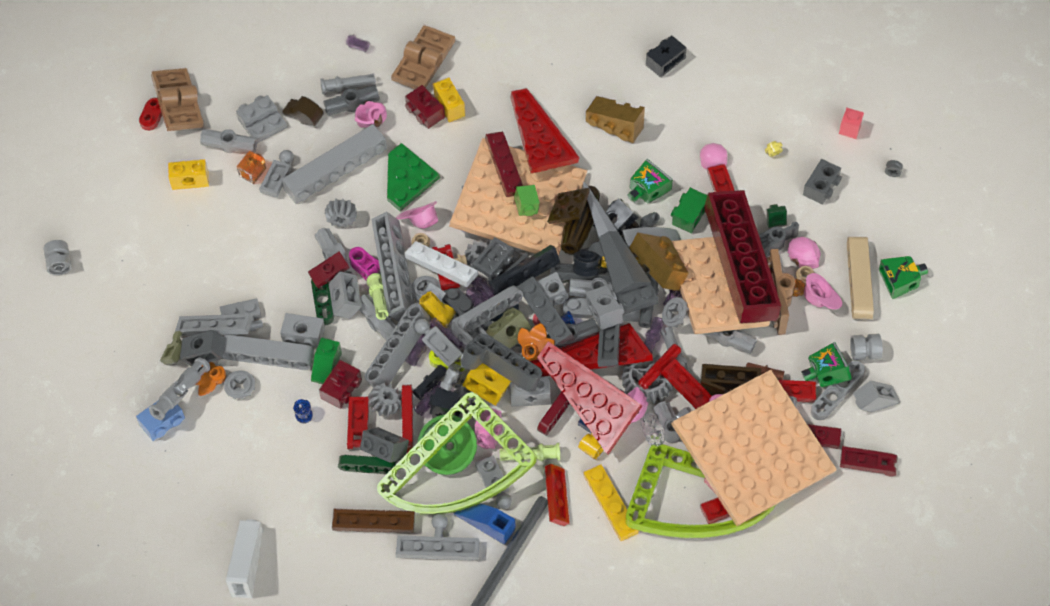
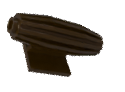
(575, 212)

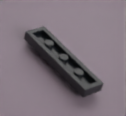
(530, 267)

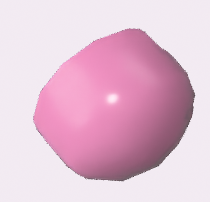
(713, 155)

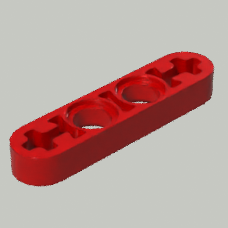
(407, 415)

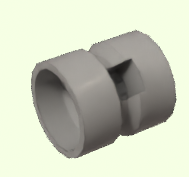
(57, 257)
(866, 347)

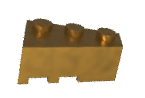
(615, 118)
(661, 259)

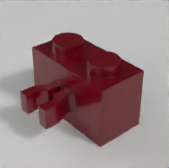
(424, 107)
(340, 384)

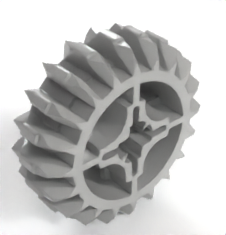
(656, 390)

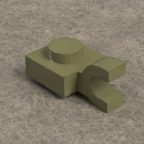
(173, 350)

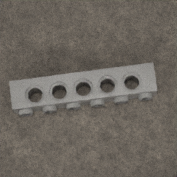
(392, 264)

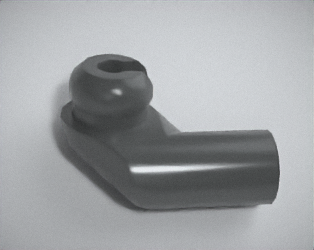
(649, 220)

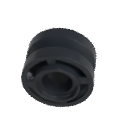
(586, 263)

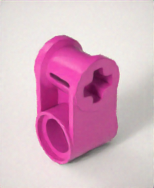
(366, 265)

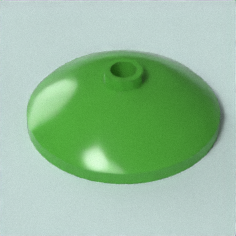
(460, 456)

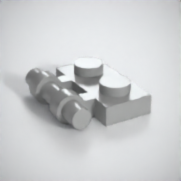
(245, 307)

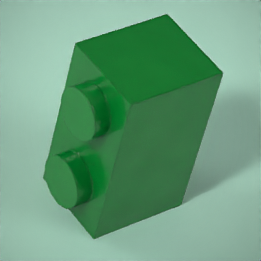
(689, 210)

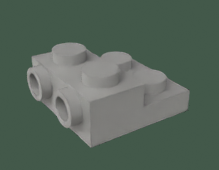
(261, 118)

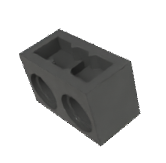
(819, 180)
(384, 444)

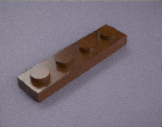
(373, 520)

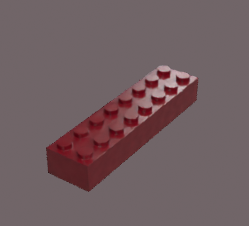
(742, 257)

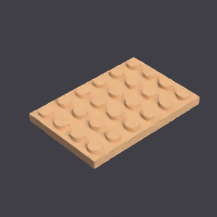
(707, 289)

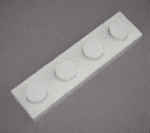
(441, 264)

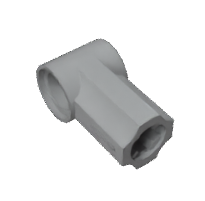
(666, 416)

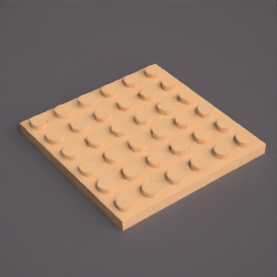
(491, 214)
(753, 447)

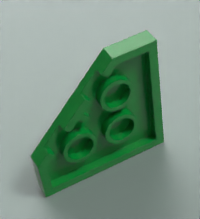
(407, 177)

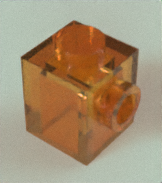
(251, 167)

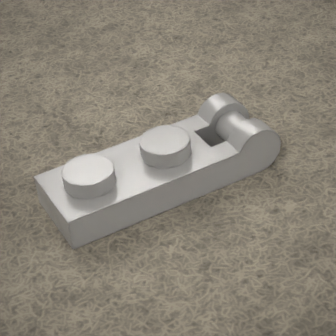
(452, 377)

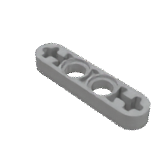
(474, 317)
(839, 391)

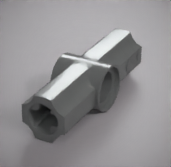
(351, 100)
(580, 331)

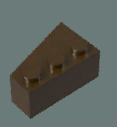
(724, 378)

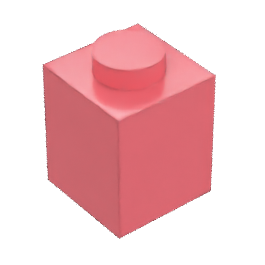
(851, 123)

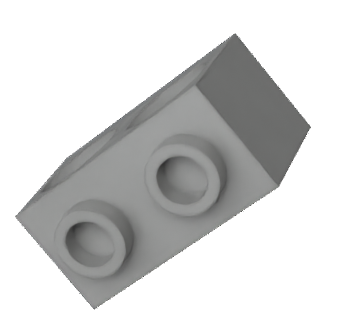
(553, 282)

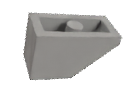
(875, 396)

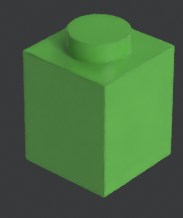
(526, 200)

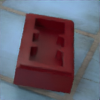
(328, 269)
(827, 436)

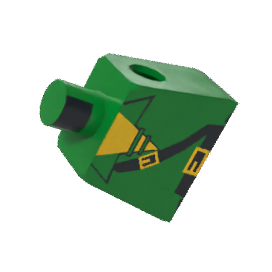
(901, 274)

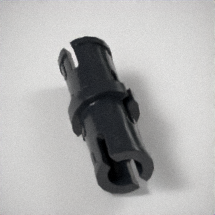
(429, 382)

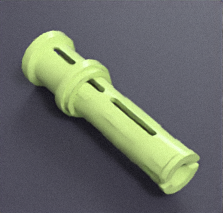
(376, 291)
(541, 451)

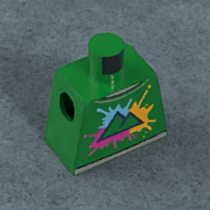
(649, 183)
(827, 366)

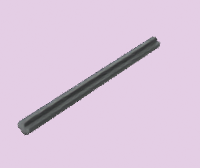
(510, 552)

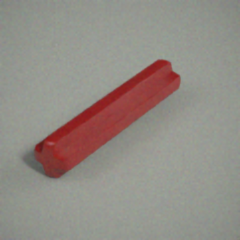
(654, 372)

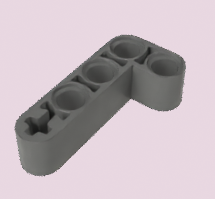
(502, 360)

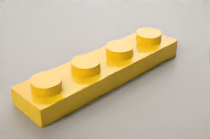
(609, 501)

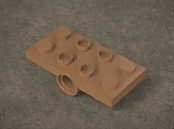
(423, 57)
(177, 99)
(785, 287)

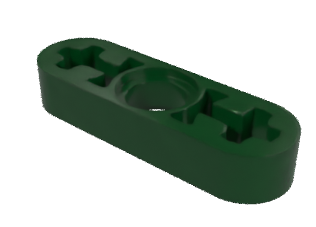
(326, 305)
(364, 464)

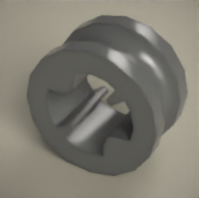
(893, 168)

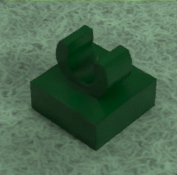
(776, 216)

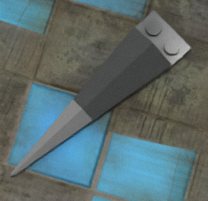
(626, 275)

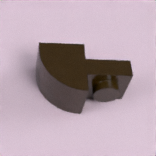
(305, 110)

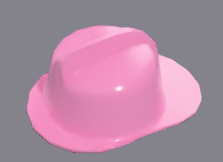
(421, 216)
(820, 293)

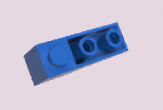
(489, 521)

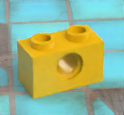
(449, 97)
(188, 174)
(486, 383)

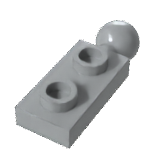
(278, 170)
(438, 342)
(490, 473)

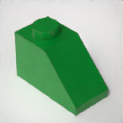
(325, 359)

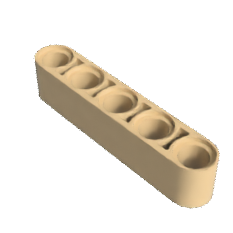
(860, 278)

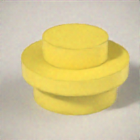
(774, 148)

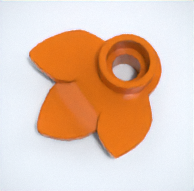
(535, 338)
(209, 380)

